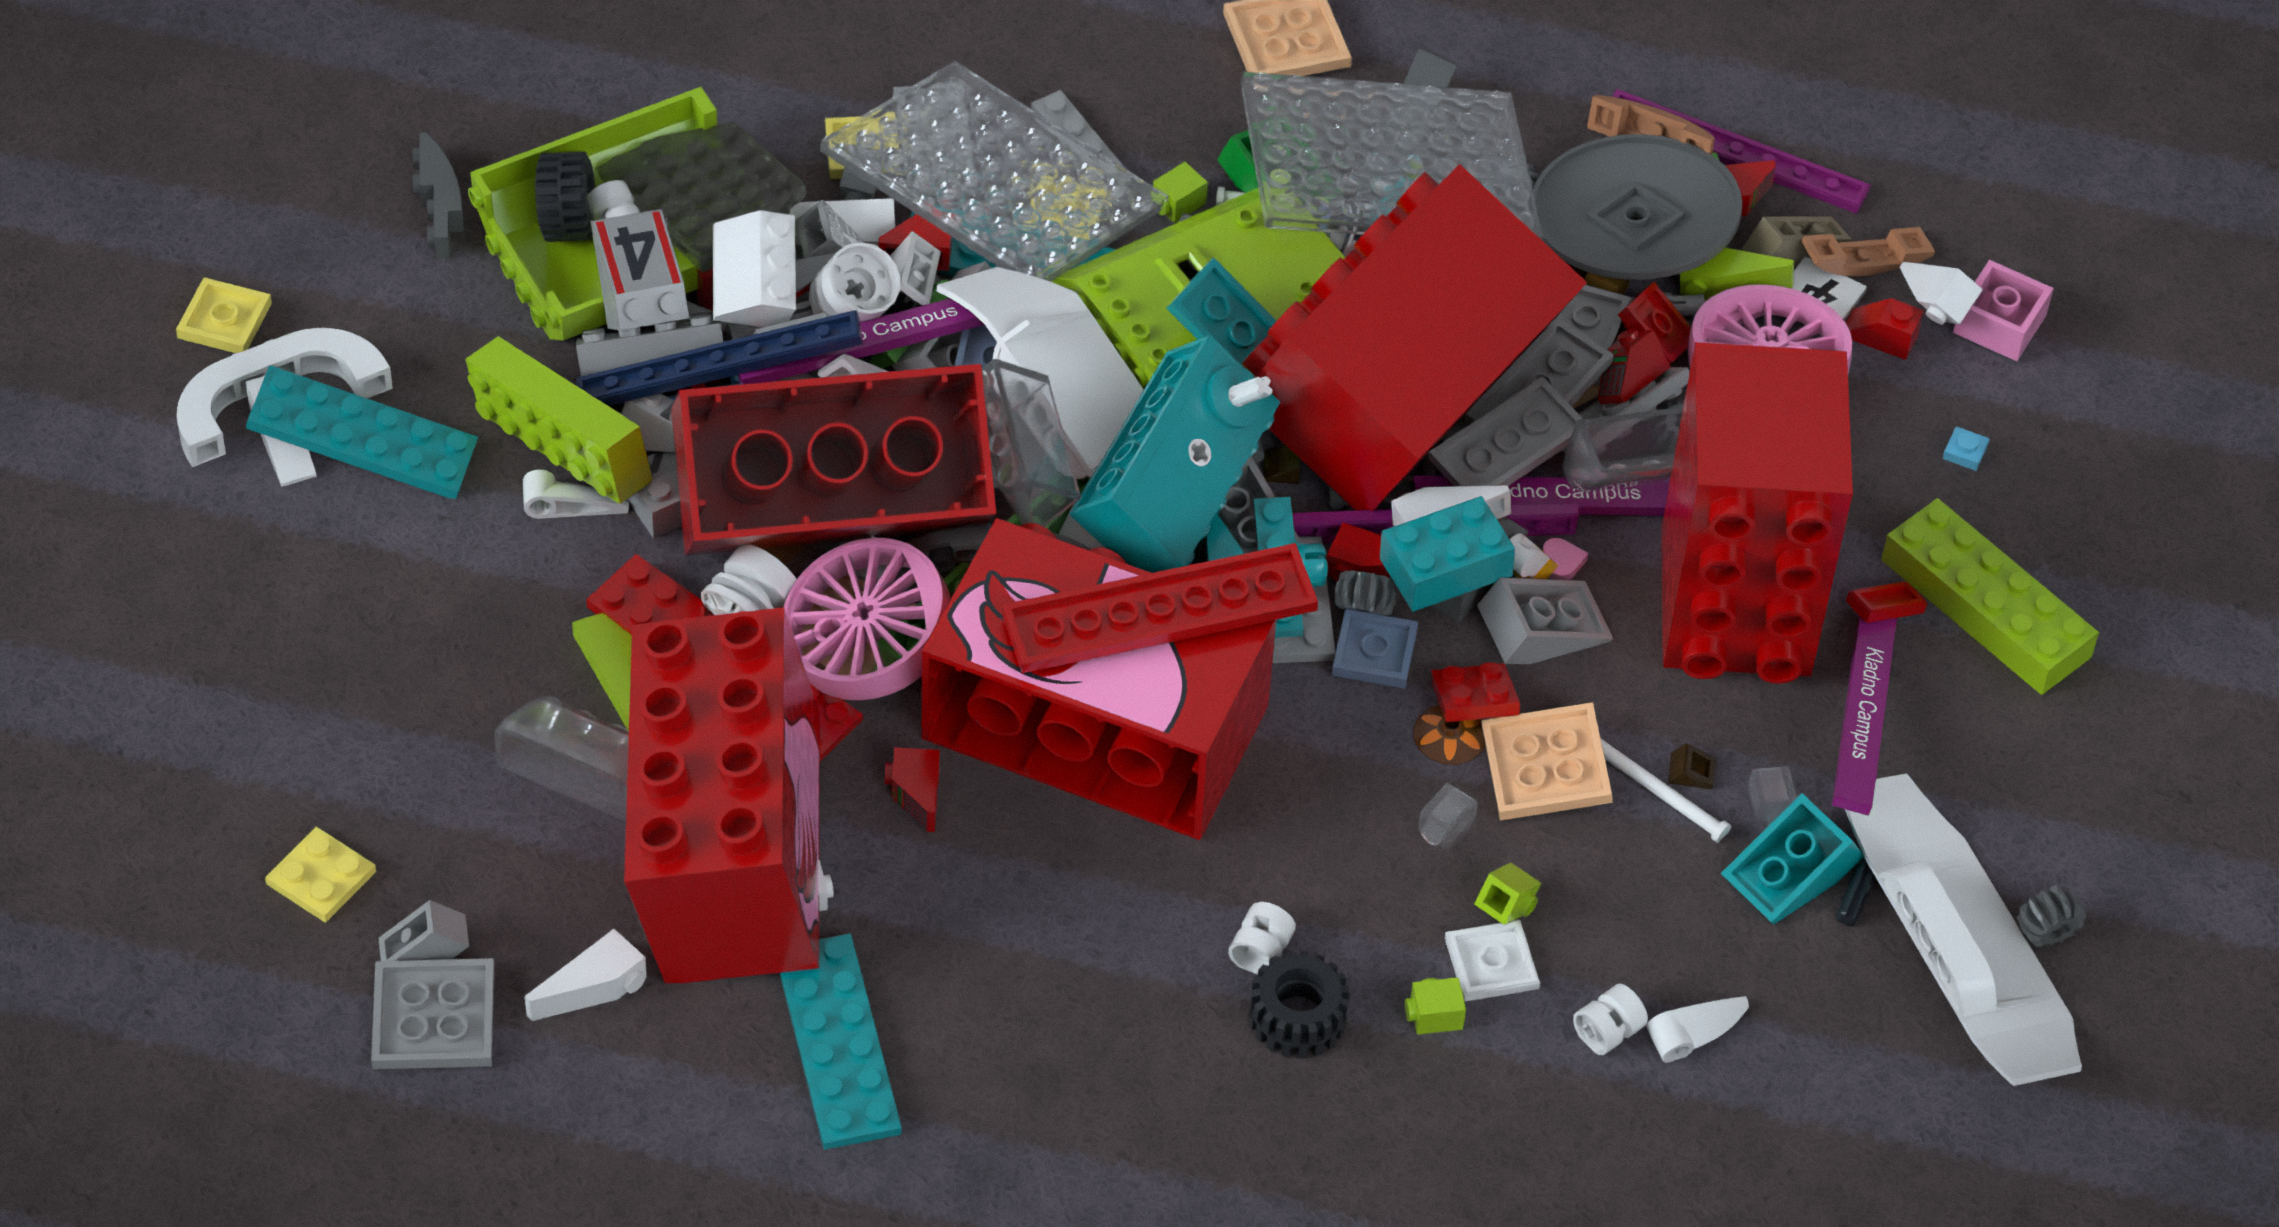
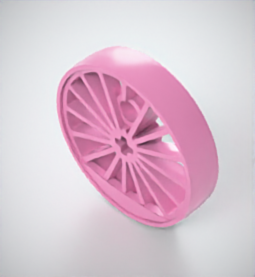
(1723, 314)
(866, 616)

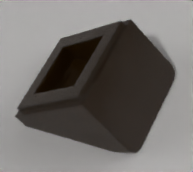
(1281, 466)
(1691, 767)

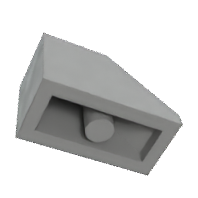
(426, 934)

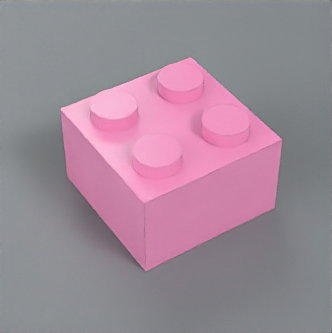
(2005, 311)

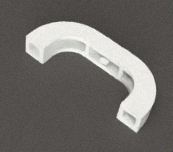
(297, 352)

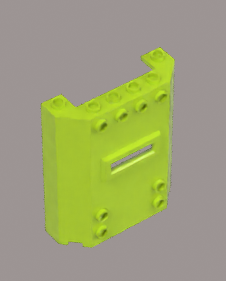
(563, 277)
(1138, 281)

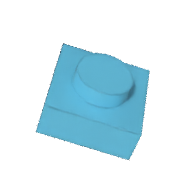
(1966, 448)

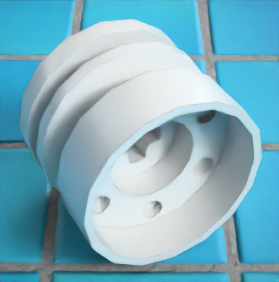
(864, 275)
(750, 583)

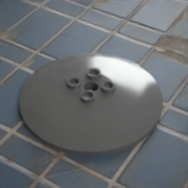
(1678, 190)

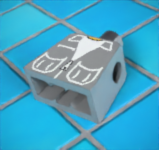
(823, 231)

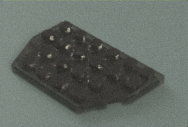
(702, 181)

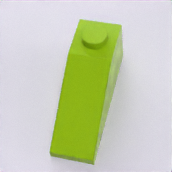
(1735, 269)

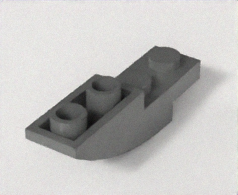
(438, 193)

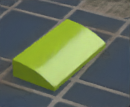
(609, 655)

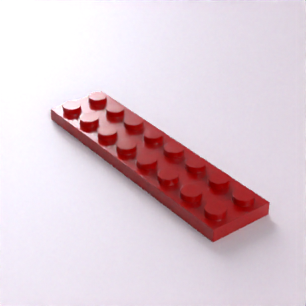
(646, 595)
(1159, 608)

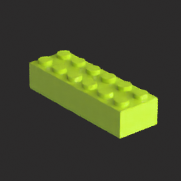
(559, 420)
(1989, 596)

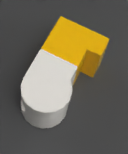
(1530, 560)

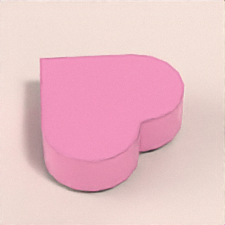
(1567, 556)

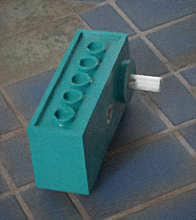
(1176, 457)

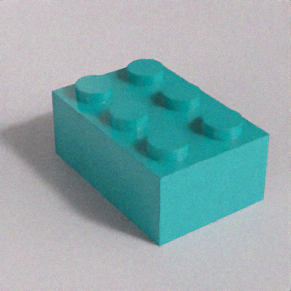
(1447, 553)

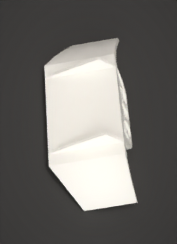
(1055, 335)
(1966, 935)

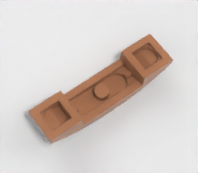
(1624, 117)
(1868, 256)

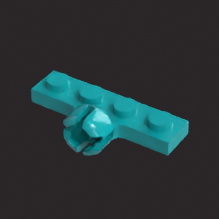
(1276, 529)

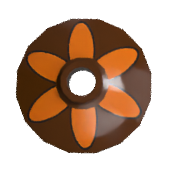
(1447, 744)

